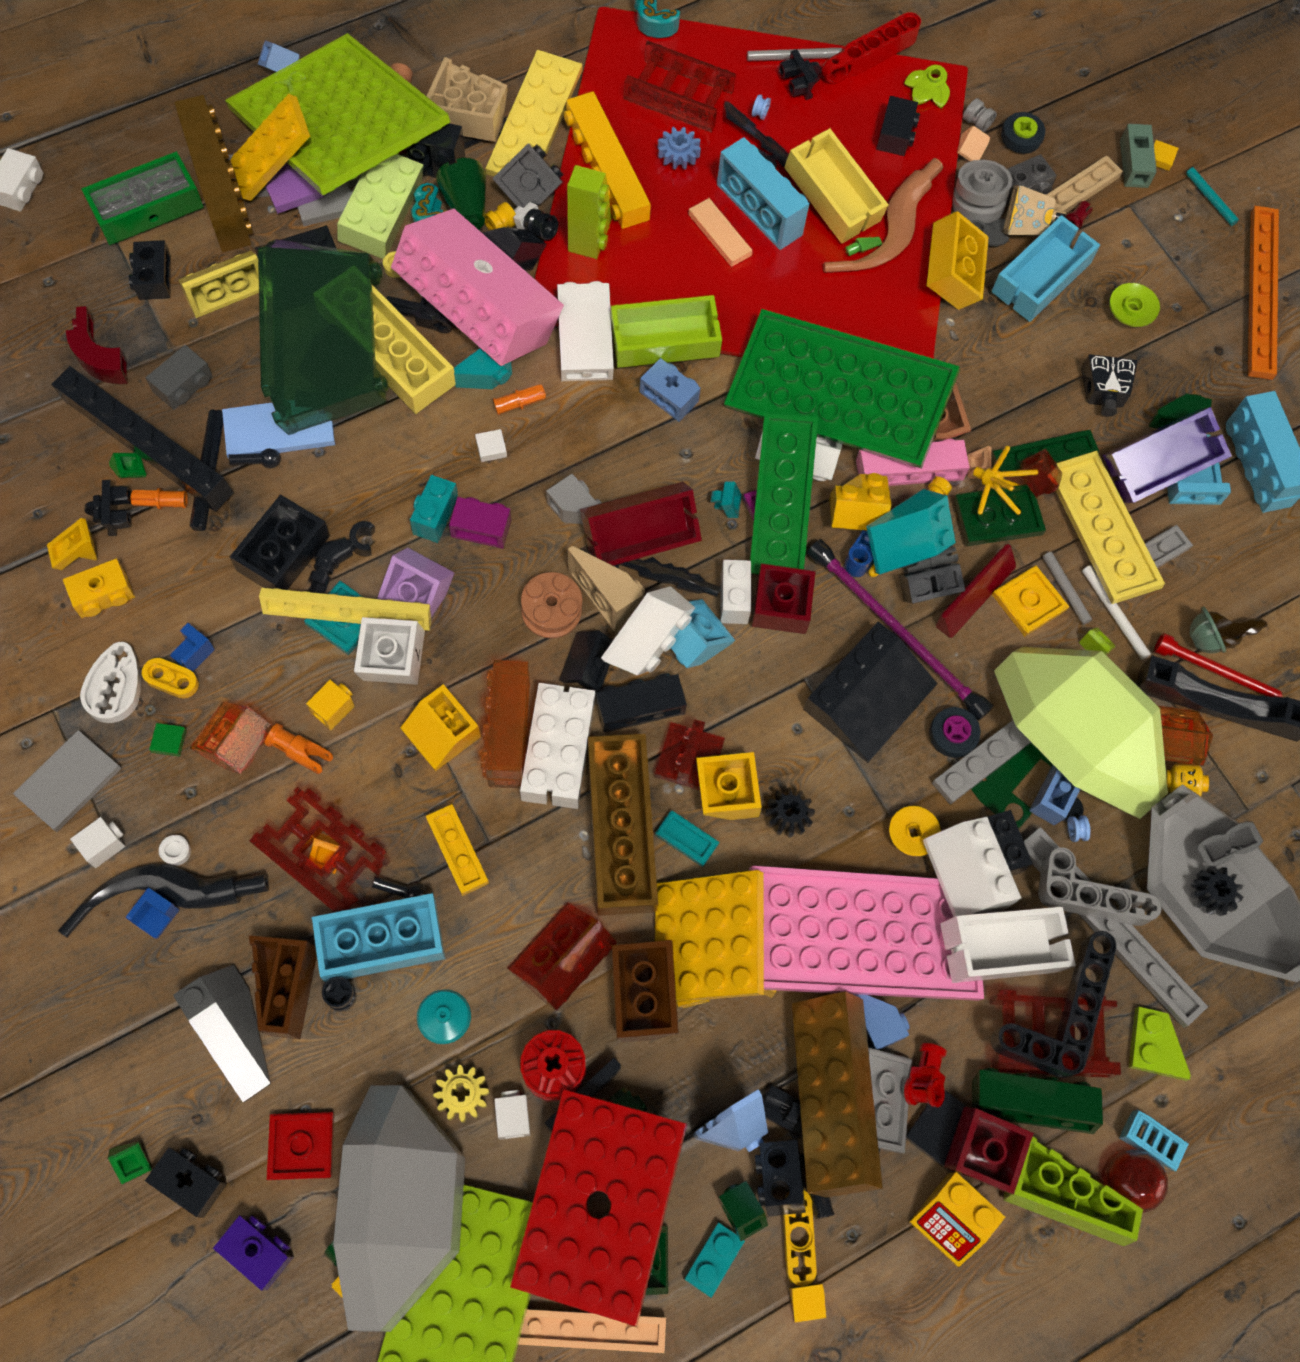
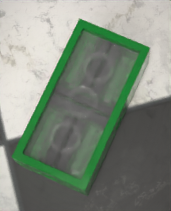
(142, 198)

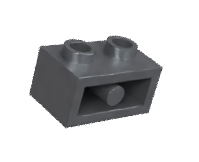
(1033, 174)

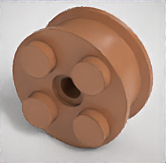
(551, 605)

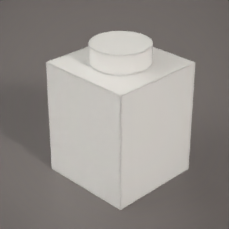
(99, 842)
(512, 1115)

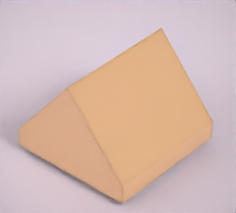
(979, 458)

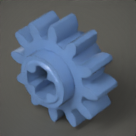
(679, 148)

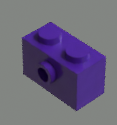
(254, 1251)

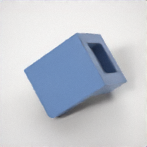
(276, 57)

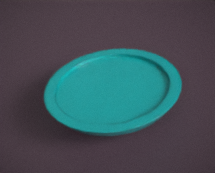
(443, 1016)

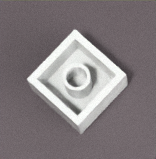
(389, 650)

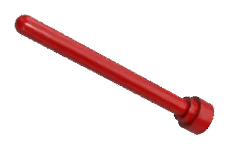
(1168, 646)

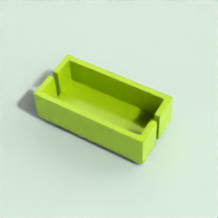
(666, 331)

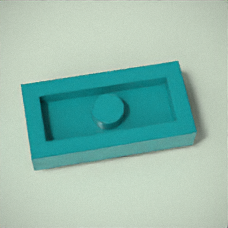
(714, 1260)

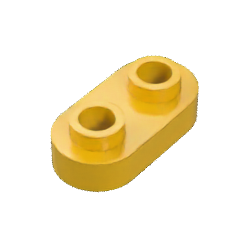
(171, 679)

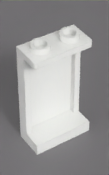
(585, 332)

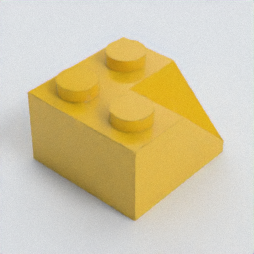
(860, 501)

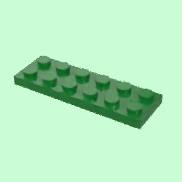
(783, 491)

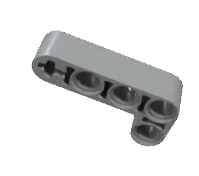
(1098, 894)

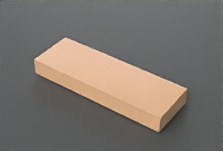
(720, 232)

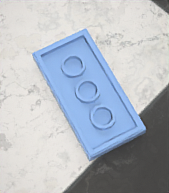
(253, 430)

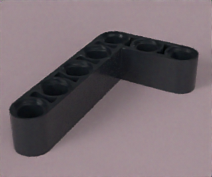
(1072, 1015)

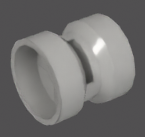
(979, 115)

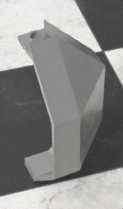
(1265, 925)
(395, 1208)

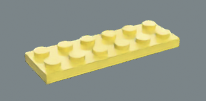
(536, 108)
(1106, 529)

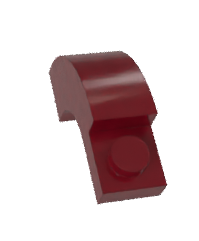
(98, 361)

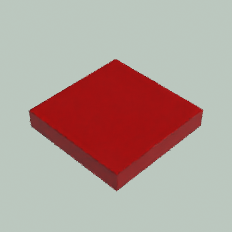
(300, 1146)

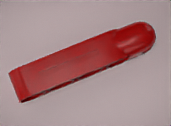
(873, 48)

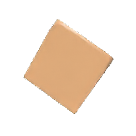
(973, 143)

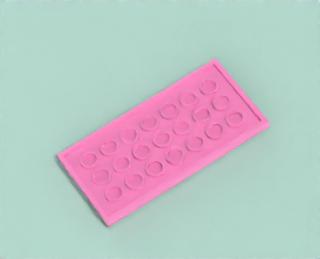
(857, 935)

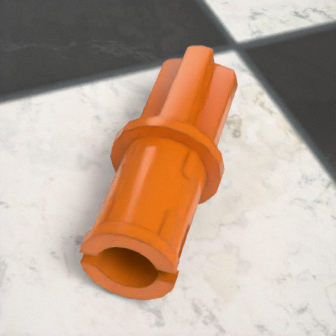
(519, 399)
(159, 498)

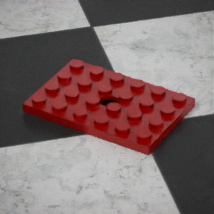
(588, 1259)

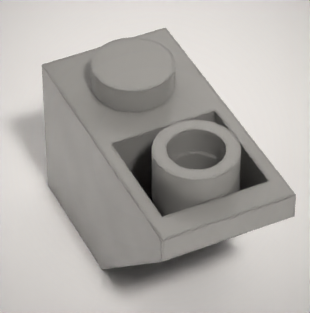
(568, 498)

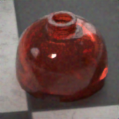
(1137, 1178)

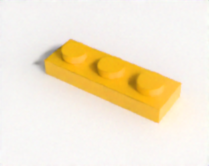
(457, 850)

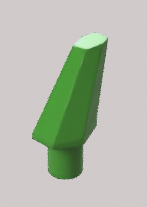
(863, 245)

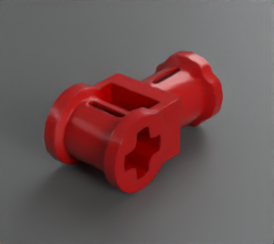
(927, 1081)

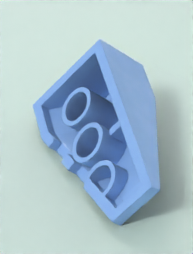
(737, 1126)

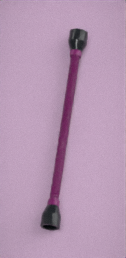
(974, 702)

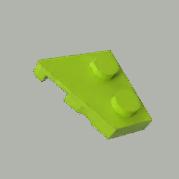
(1156, 1045)

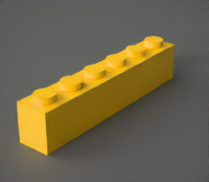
(606, 155)

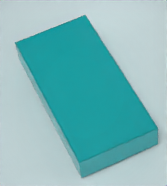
(687, 838)

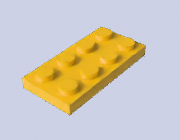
(270, 147)

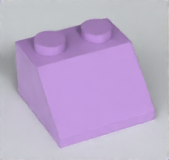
(415, 579)

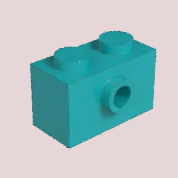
(433, 508)

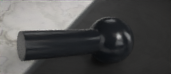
(267, 458)
(412, 890)

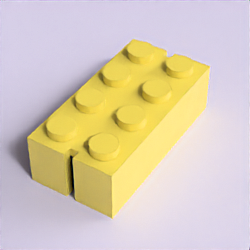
(835, 185)

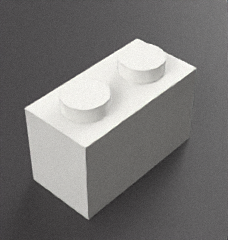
(18, 178)
(735, 592)

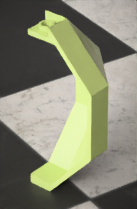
(1088, 723)

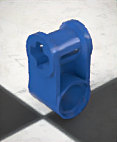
(860, 550)

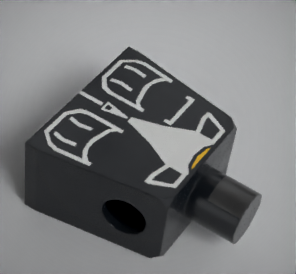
(1108, 381)

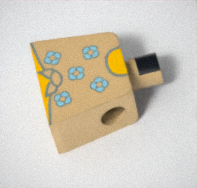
(1030, 212)

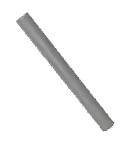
(816, 53)

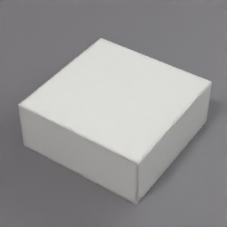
(491, 445)

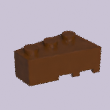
(282, 984)

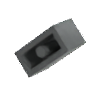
(179, 377)

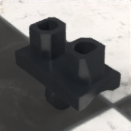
(803, 73)
(105, 508)

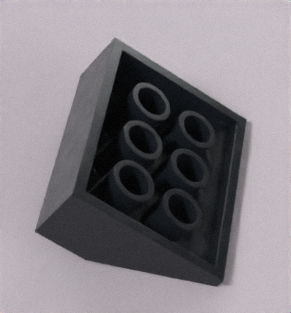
(871, 692)

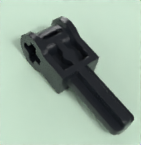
(424, 313)

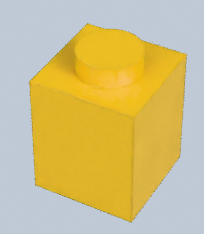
(331, 704)

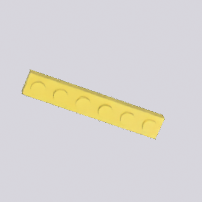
(340, 608)

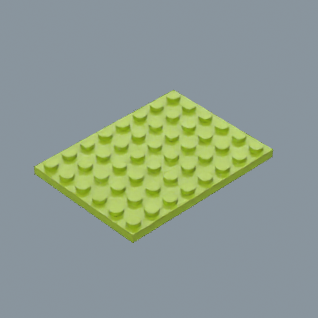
(352, 109)

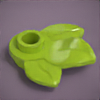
(927, 87)

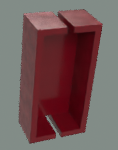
(642, 524)

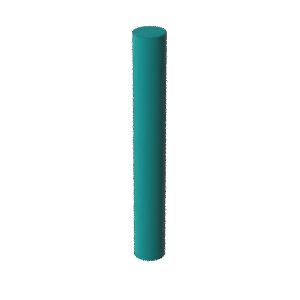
(1212, 196)

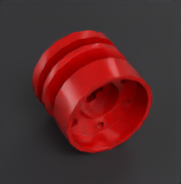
(552, 1045)

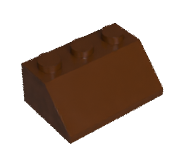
(645, 991)

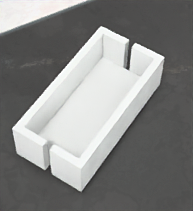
(557, 745)
(1006, 944)

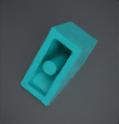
(481, 372)

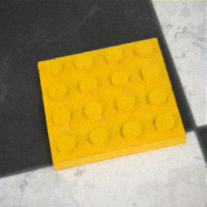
(714, 934)

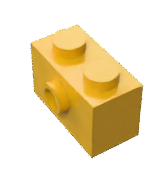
(98, 588)

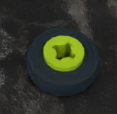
(1023, 132)

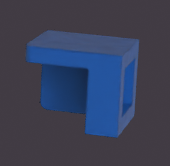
(193, 649)
(152, 913)

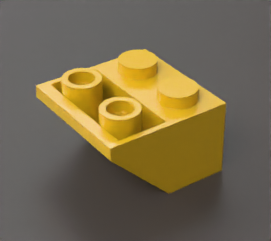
(440, 728)

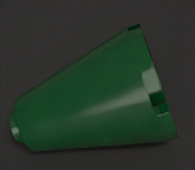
(464, 189)

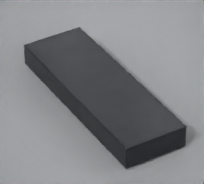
(594, 1085)

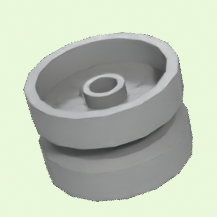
(982, 190)

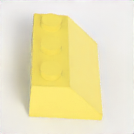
(221, 284)

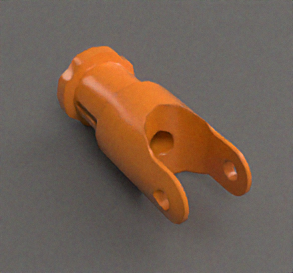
(297, 748)

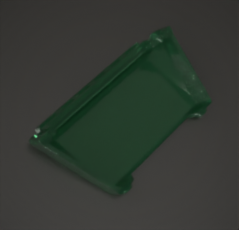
(317, 333)

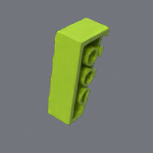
(588, 212)
(1074, 1198)

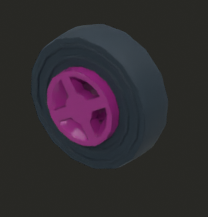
(960, 723)

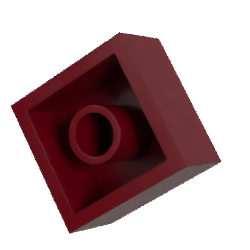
(783, 599)
(989, 1150)

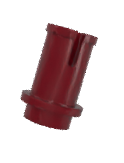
(1079, 214)

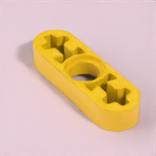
(792, 1262)

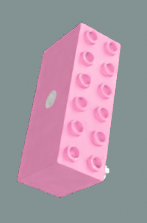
(476, 286)

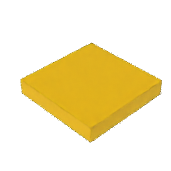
(1030, 600)

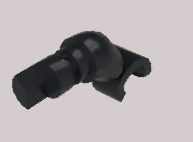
(337, 551)

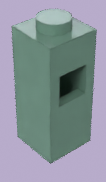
(1138, 155)

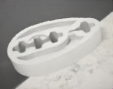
(126, 691)

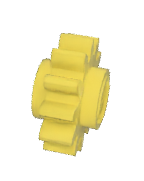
(452, 1102)

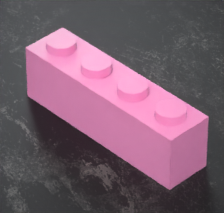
(944, 459)

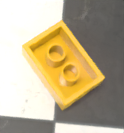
(957, 260)

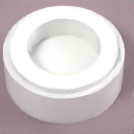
(174, 850)

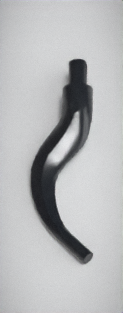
(175, 886)

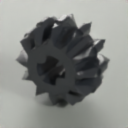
(798, 819)
(1209, 896)

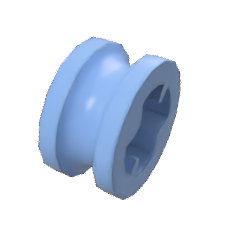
(761, 107)
(1078, 828)

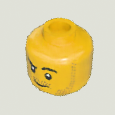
(1188, 775)

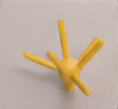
(994, 479)

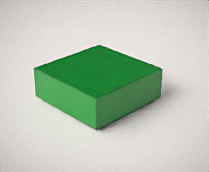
(168, 739)

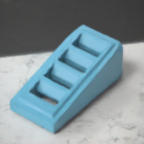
(1132, 1127)

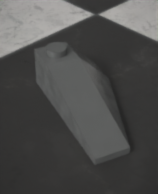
(225, 1021)

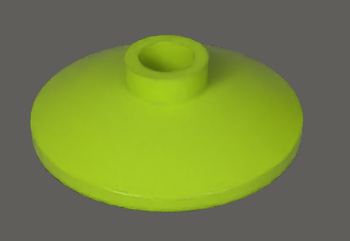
(1135, 297)

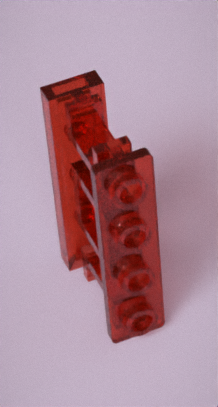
(306, 868)

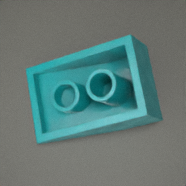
(911, 531)

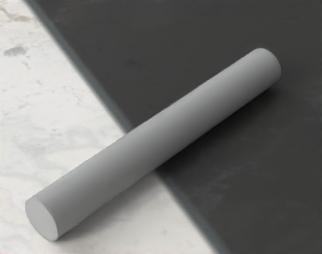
(1067, 588)

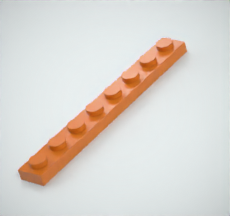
(1263, 293)

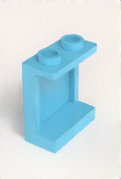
(1200, 488)

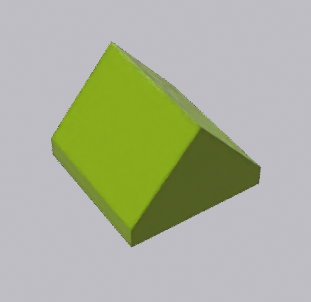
(1097, 641)

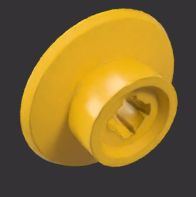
(911, 818)

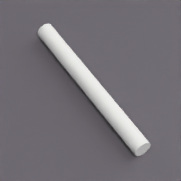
(1117, 614)

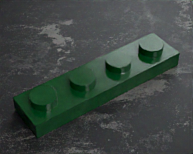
(1060, 449)

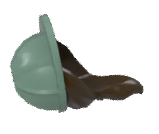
(1216, 633)

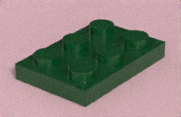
(998, 520)

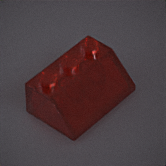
(562, 955)

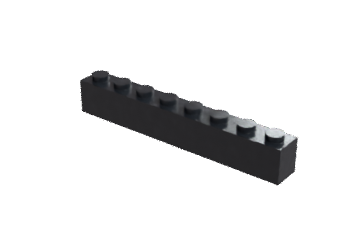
(143, 439)

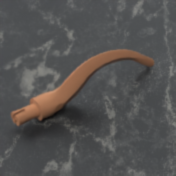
(901, 220)

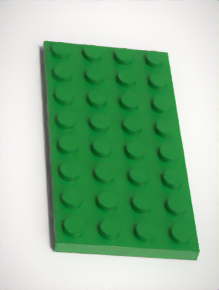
(857, 387)

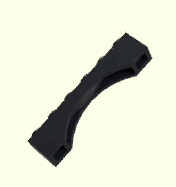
(1176, 685)

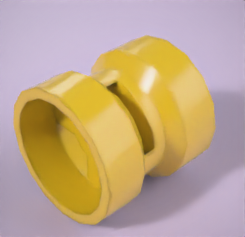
(501, 217)

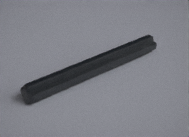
(209, 457)

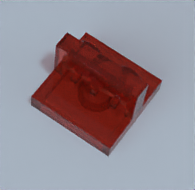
(680, 752)

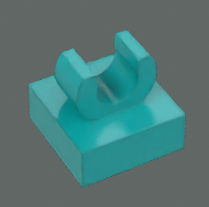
(728, 499)

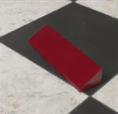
(977, 592)

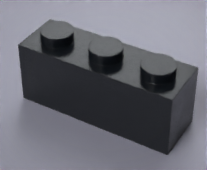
(640, 702)

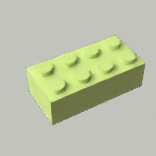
(380, 205)

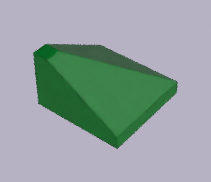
(127, 465)
(129, 1161)

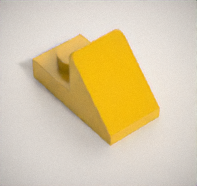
(71, 544)

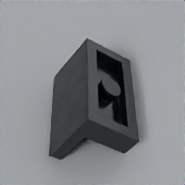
(585, 661)

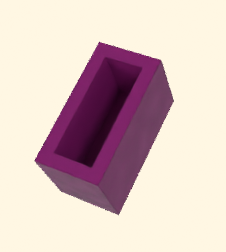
(480, 522)

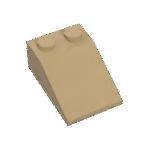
(606, 587)

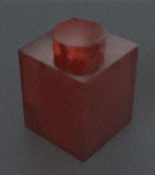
(1048, 474)

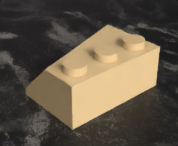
(470, 100)

